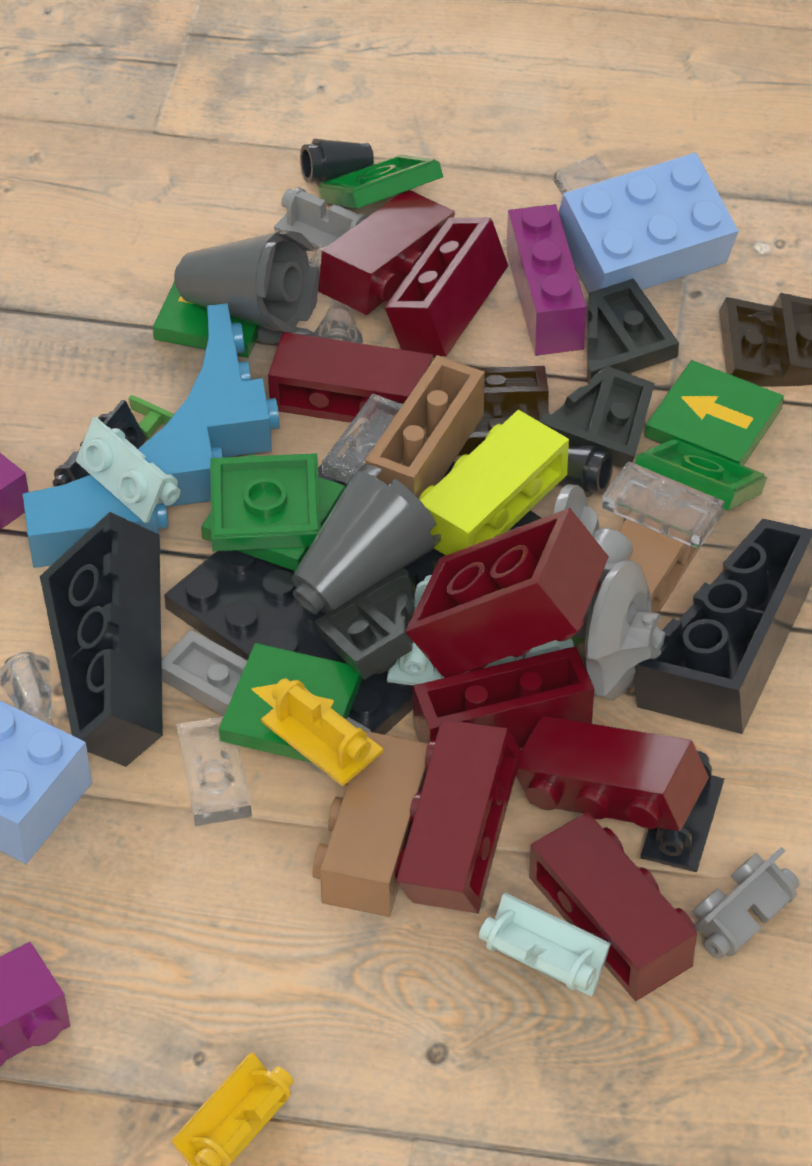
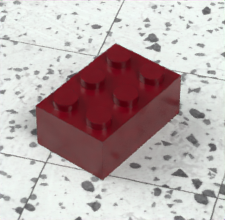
(508, 594)

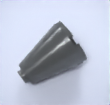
(259, 277)
(363, 541)

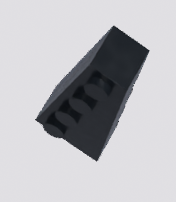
(733, 633)
(108, 637)

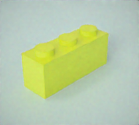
(496, 483)

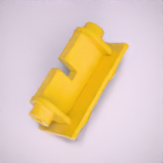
(320, 732)
(233, 1114)

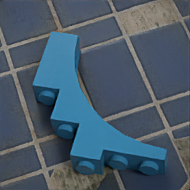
(218, 420)

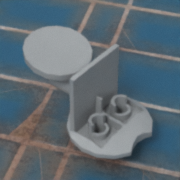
(620, 617)

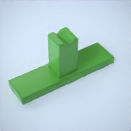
(153, 414)

